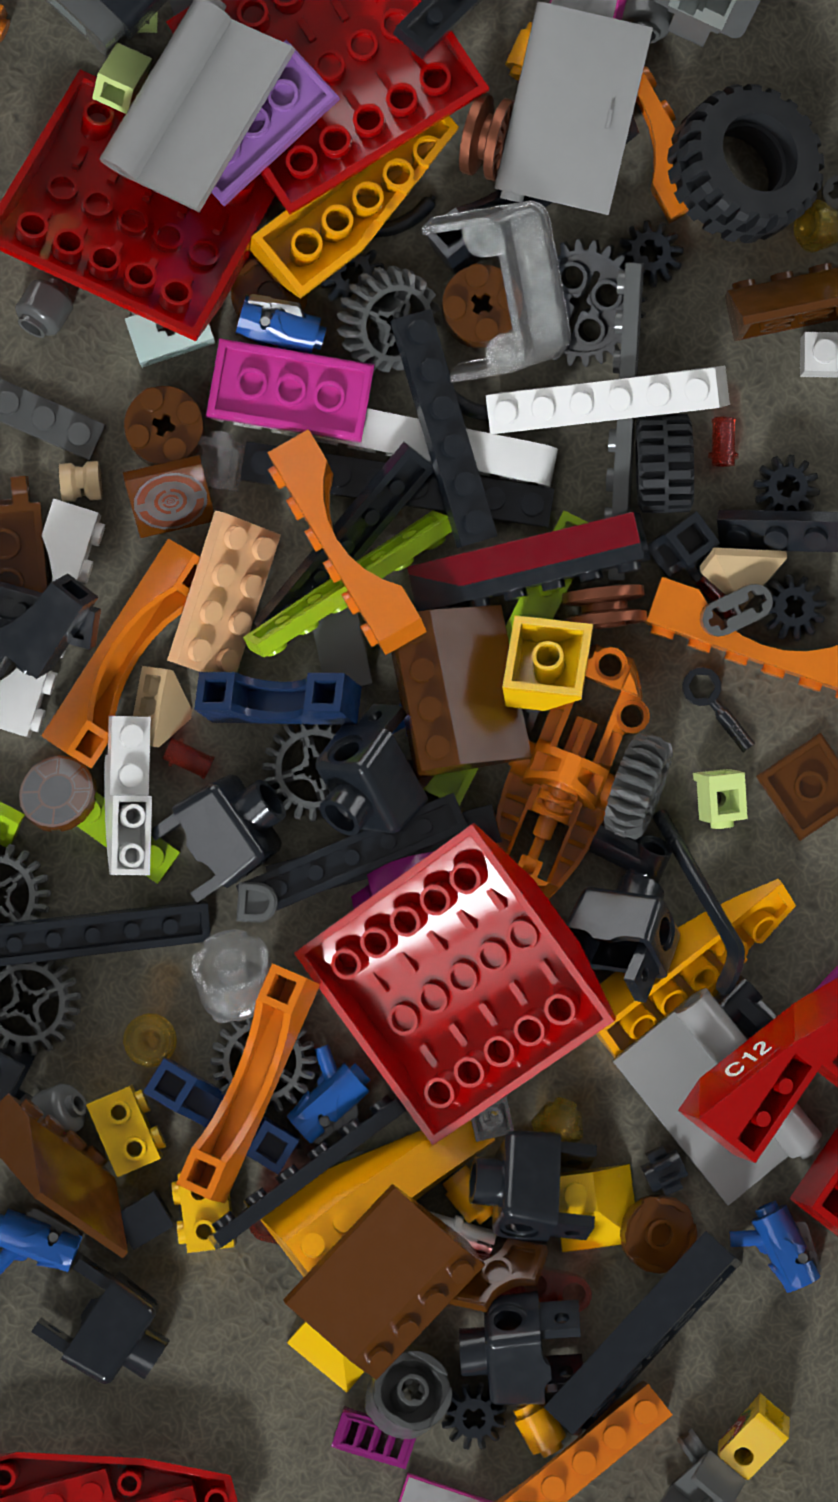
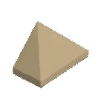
(736, 568)
(162, 700)

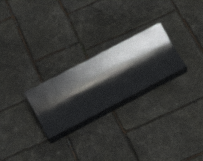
(643, 1334)

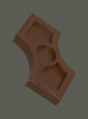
(513, 1266)

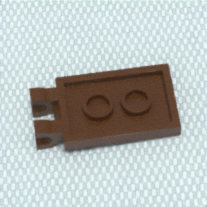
(21, 539)

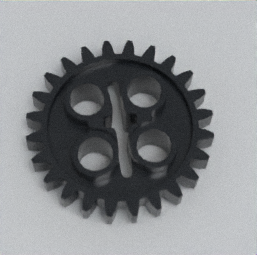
(590, 261)

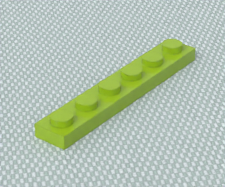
(307, 612)

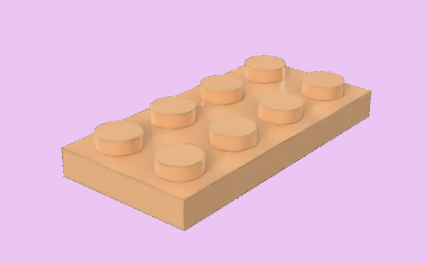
(224, 595)

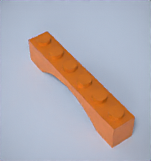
(661, 129)
(383, 604)
(678, 610)
(83, 717)
(273, 1032)
(595, 1449)

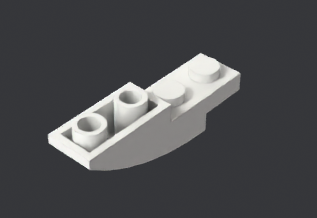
(127, 796)

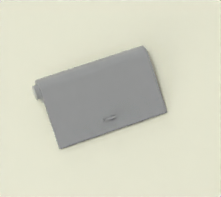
(196, 105)
(572, 108)
(667, 1066)

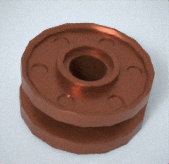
(484, 136)
(606, 606)

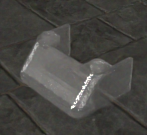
(531, 279)

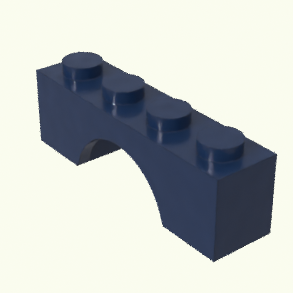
(243, 699)
(199, 1100)

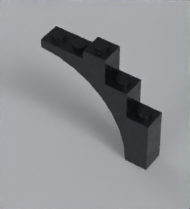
(46, 628)

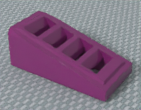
(339, 1440)

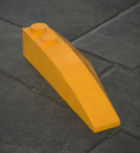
(337, 226)
(695, 963)
(334, 1201)

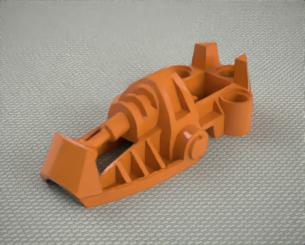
(564, 783)

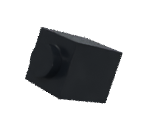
(146, 1219)

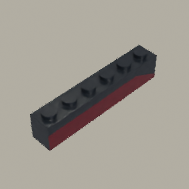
(531, 563)

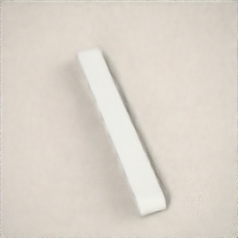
(494, 454)

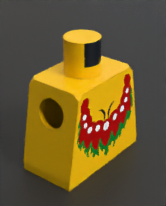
(761, 1430)

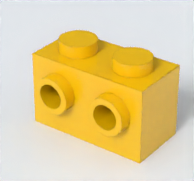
(126, 1130)
(197, 1218)

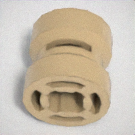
(80, 481)

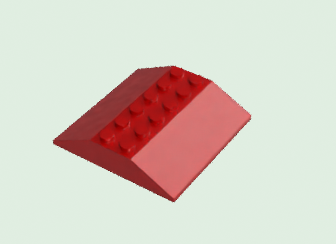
(380, 82)
(117, 235)
(458, 982)

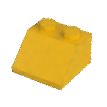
(546, 663)

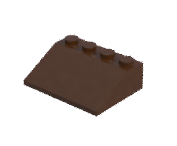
(783, 302)
(455, 693)
(61, 1171)
(384, 1281)

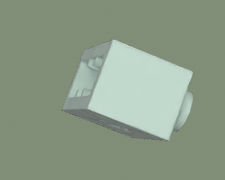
(157, 346)

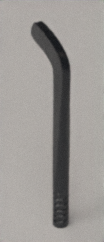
(729, 936)

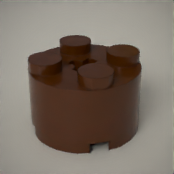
(471, 285)
(154, 407)

